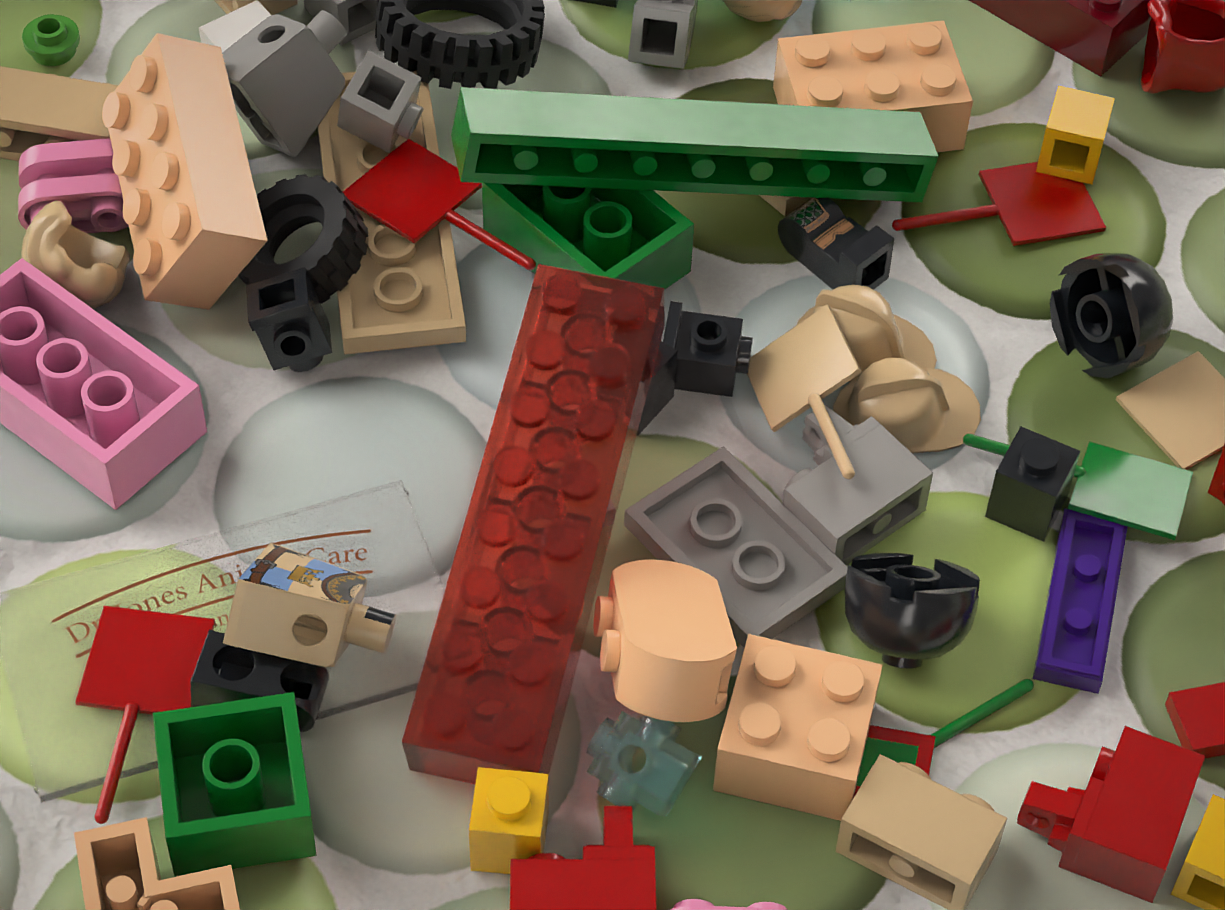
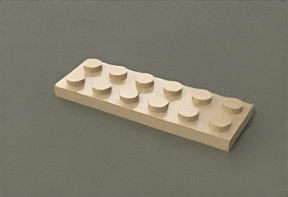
(403, 289)

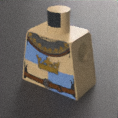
(304, 609)

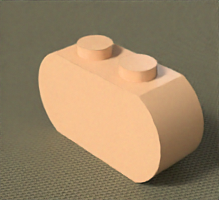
(666, 640)

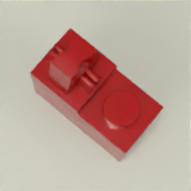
(1125, 818)
(605, 879)

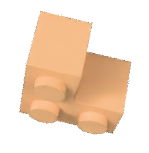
(123, 874)

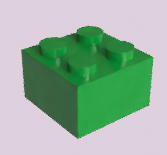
(233, 784)

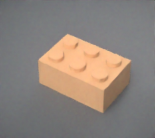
(880, 70)

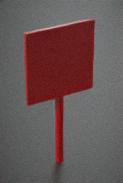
(418, 190)
(1028, 204)
(139, 666)

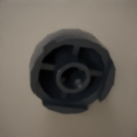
(1111, 312)
(909, 608)

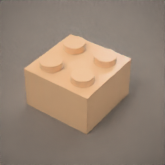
(796, 727)

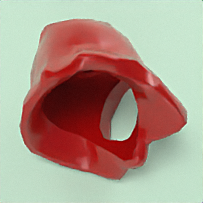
(1185, 46)

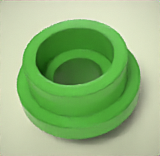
(51, 39)

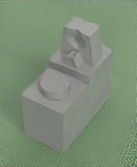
(860, 511)

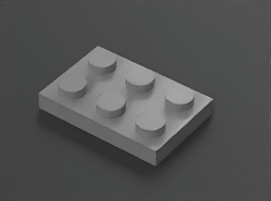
(744, 538)

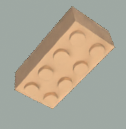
(183, 173)

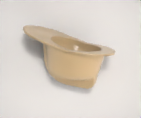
(873, 328)
(915, 404)

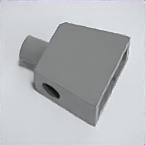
(285, 78)

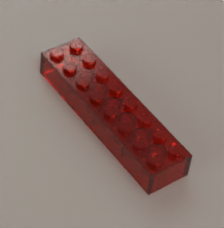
(536, 528)

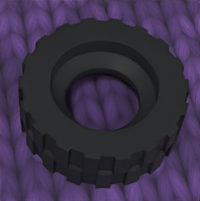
(338, 247)

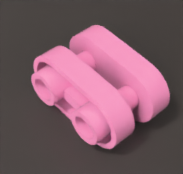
(76, 175)

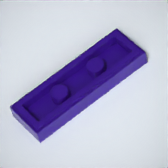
(1080, 602)

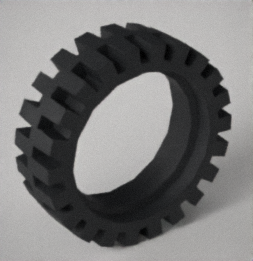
(458, 56)

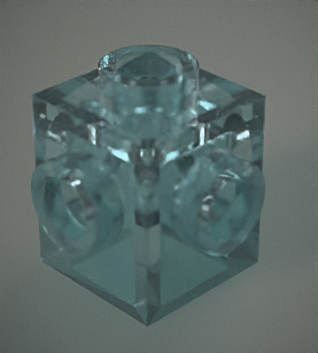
(666, 766)

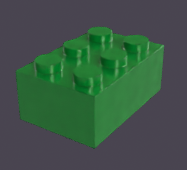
(593, 230)

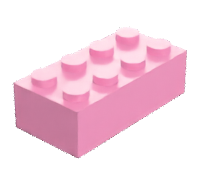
(89, 389)

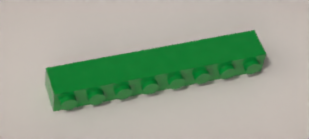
(690, 145)

